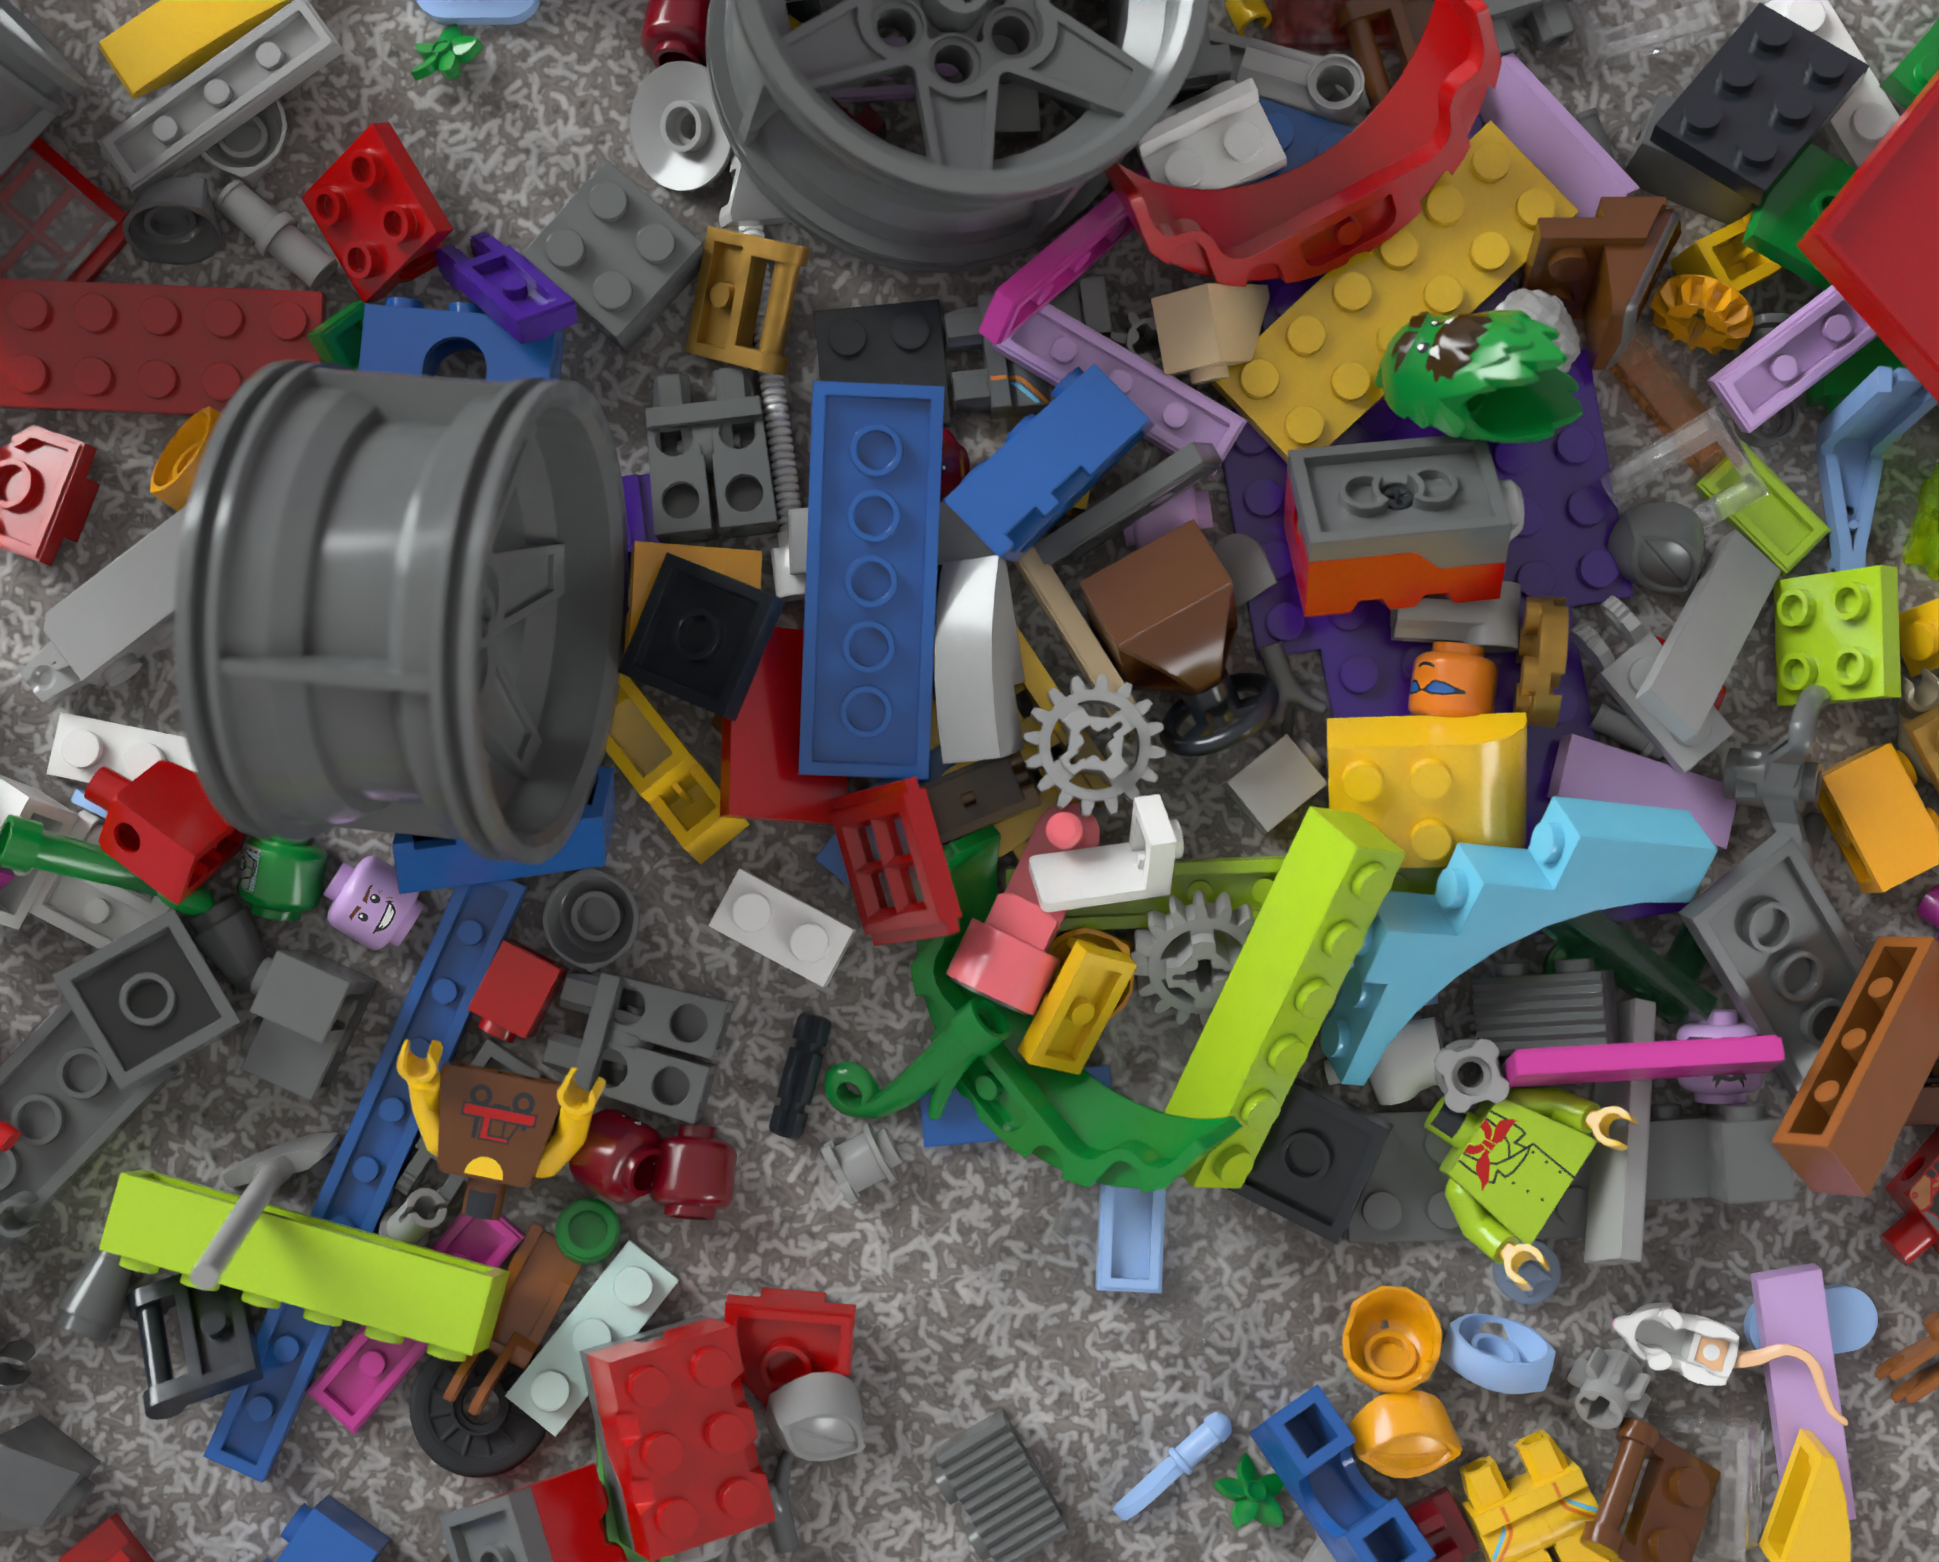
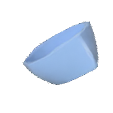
(1496, 1363)

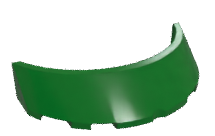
(1042, 1110)

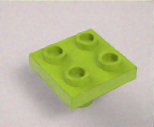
(1838, 635)

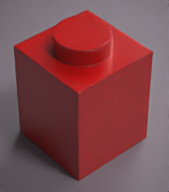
(516, 991)

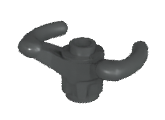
(1783, 776)

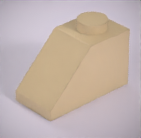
(1209, 329)

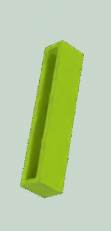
(1284, 985)
(310, 1264)

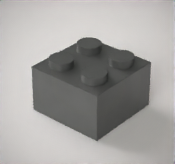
(617, 255)
(147, 1001)

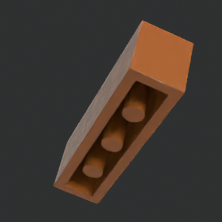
(1867, 1071)

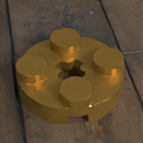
(1543, 659)

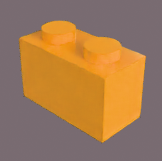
(1879, 818)

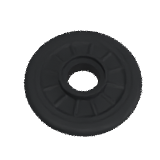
(458, 1442)

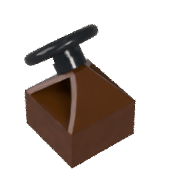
(1170, 628)

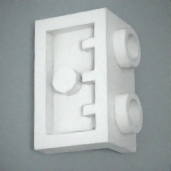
(1214, 142)

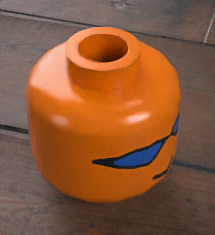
(1453, 681)

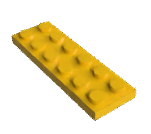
(1322, 355)

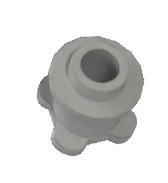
(1487, 1084)
(862, 1161)

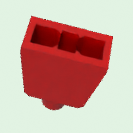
(163, 827)

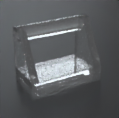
(1640, 39)
(1676, 447)
(1740, 1479)

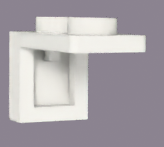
(1113, 871)

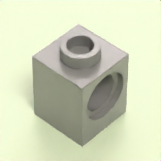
(1277, 782)

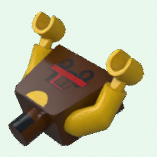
(495, 1124)

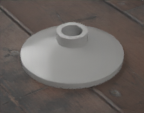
(663, 128)

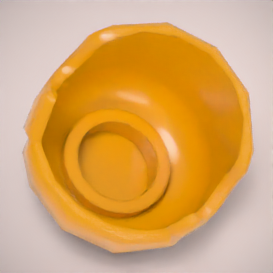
(1395, 1356)

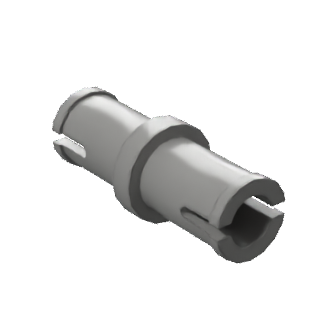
(275, 234)

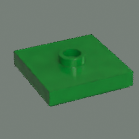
(1794, 208)

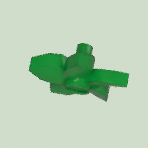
(446, 54)
(1252, 1495)

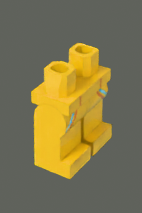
(1532, 1510)

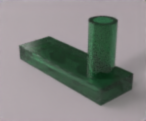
(1639, 969)

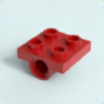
(378, 214)

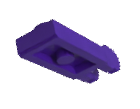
(507, 288)

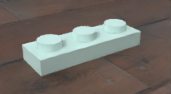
(609, 1311)

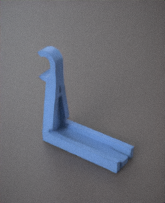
(1851, 454)

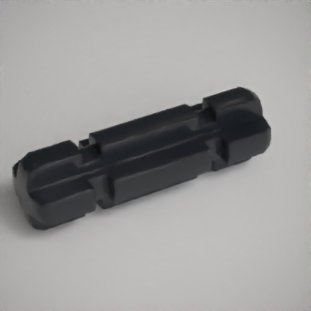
(800, 1076)

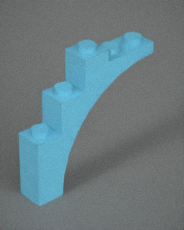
(1489, 896)

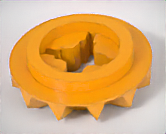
(1726, 312)

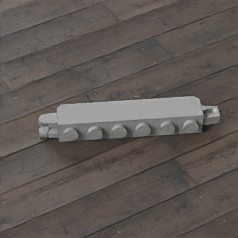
(111, 619)

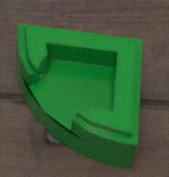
(340, 336)

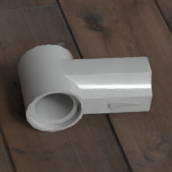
(1295, 76)
(1478, 623)

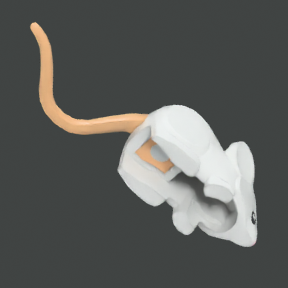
(1704, 1348)

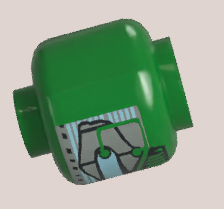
(281, 876)

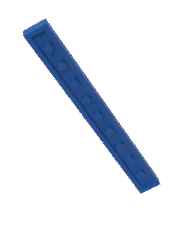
(369, 1164)

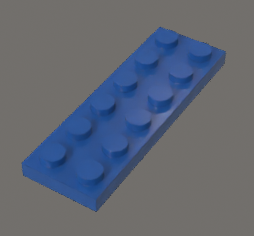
(871, 579)

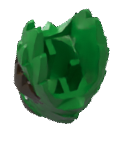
(1479, 376)

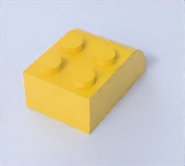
(1432, 780)

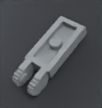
(1625, 676)

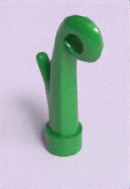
(29, 846)
(972, 1033)

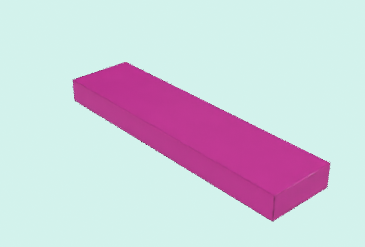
(1056, 267)
(1643, 1061)
(372, 1369)

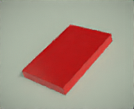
(764, 743)

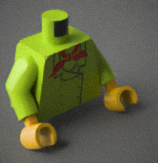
(1516, 1164)

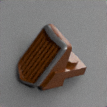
(1604, 267)

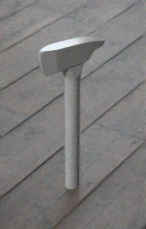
(264, 1174)

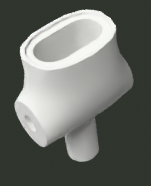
(1405, 1064)

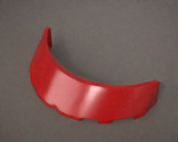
(1348, 194)

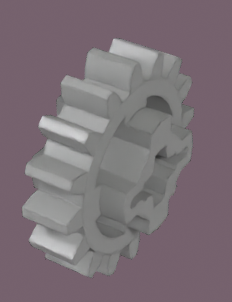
(1075, 721)
(1190, 954)

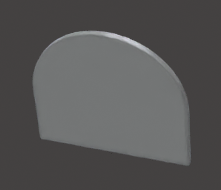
(1245, 565)

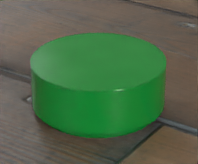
(587, 1231)

